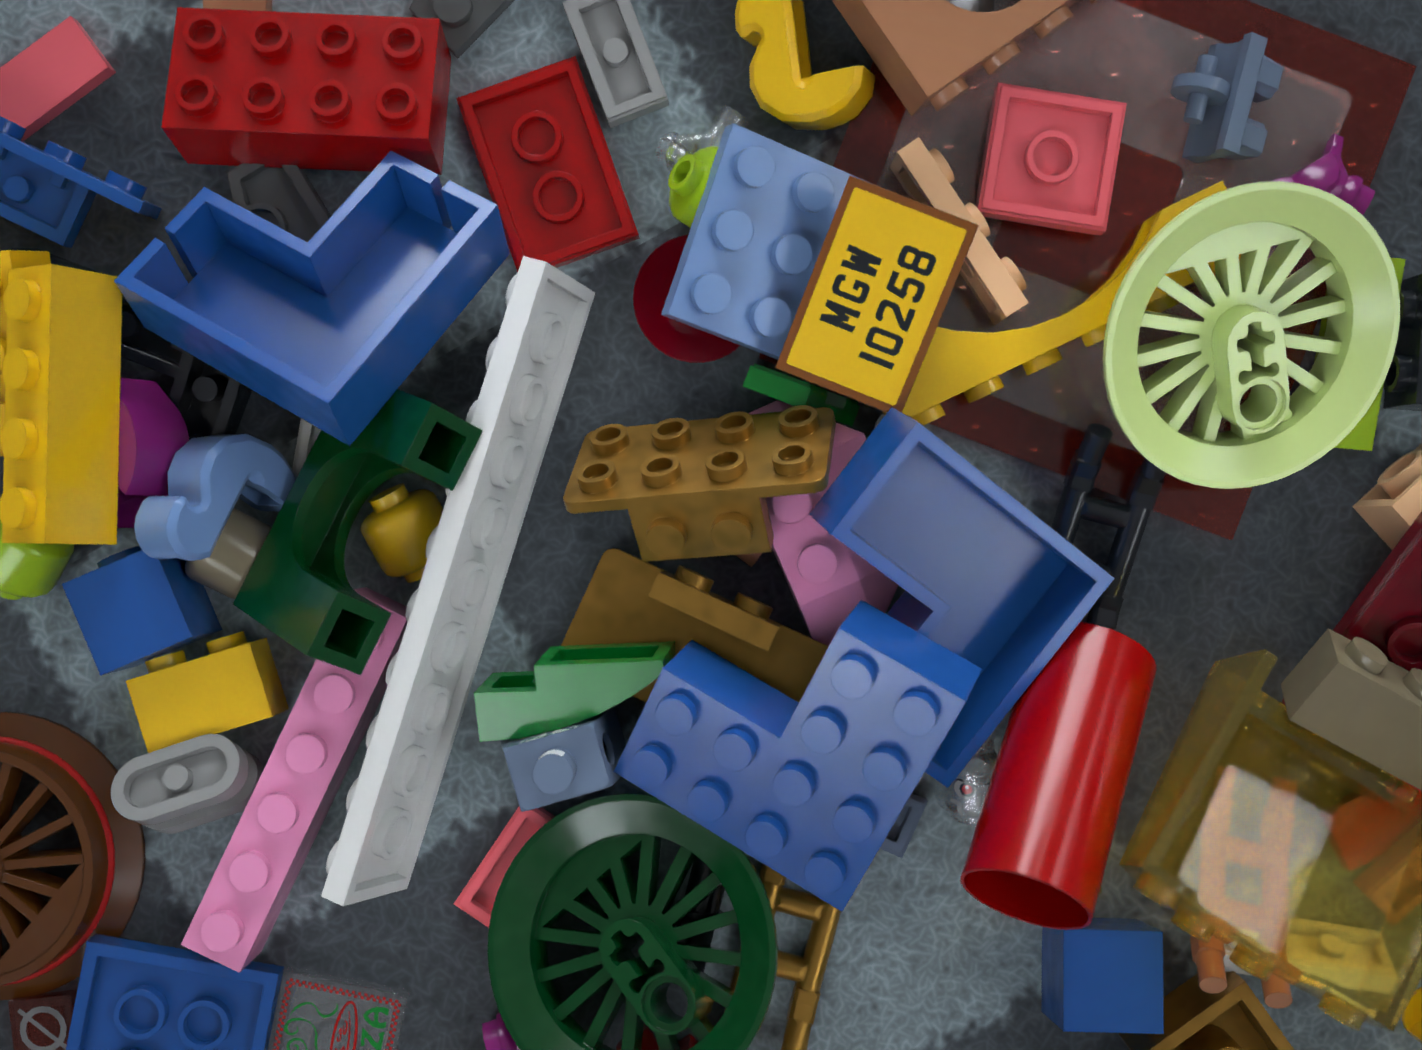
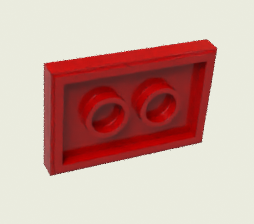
(548, 165)

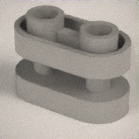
(186, 784)

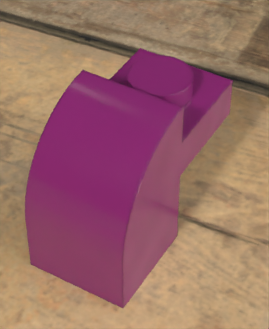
(148, 439)

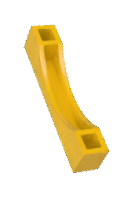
(975, 360)

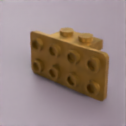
(703, 481)
(647, 604)

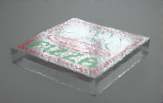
(336, 1013)

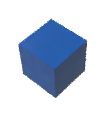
(139, 609)
(1104, 977)

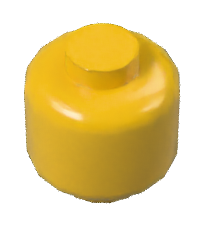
(400, 530)

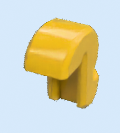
(783, 70)

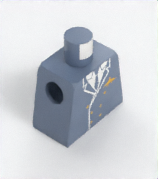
(565, 761)

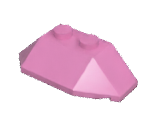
(819, 568)

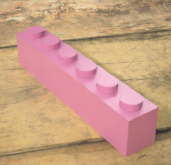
(291, 801)

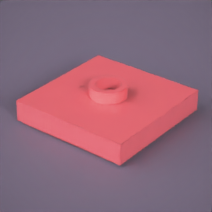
(1050, 159)

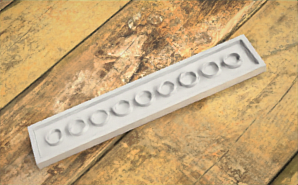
(459, 586)

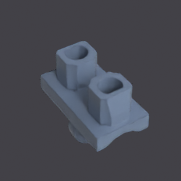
(1221, 100)

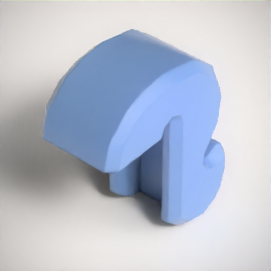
(203, 490)

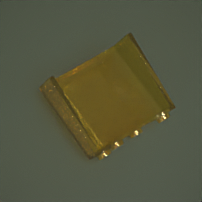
(1286, 851)

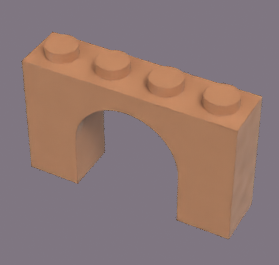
(935, 46)

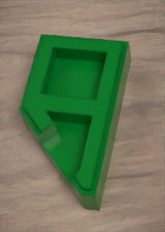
(799, 393)

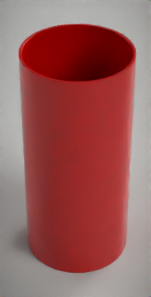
(1061, 782)

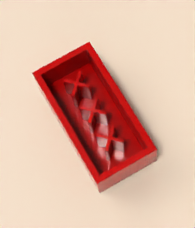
(306, 89)

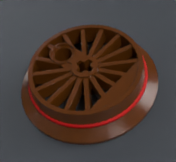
(111, 856)

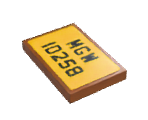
(876, 295)

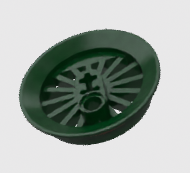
(574, 859)

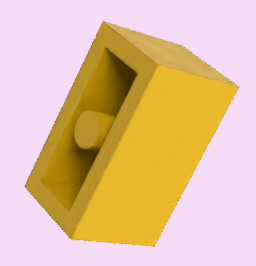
(207, 694)

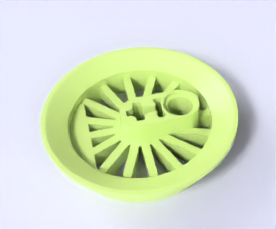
(1242, 335)

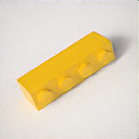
(61, 406)

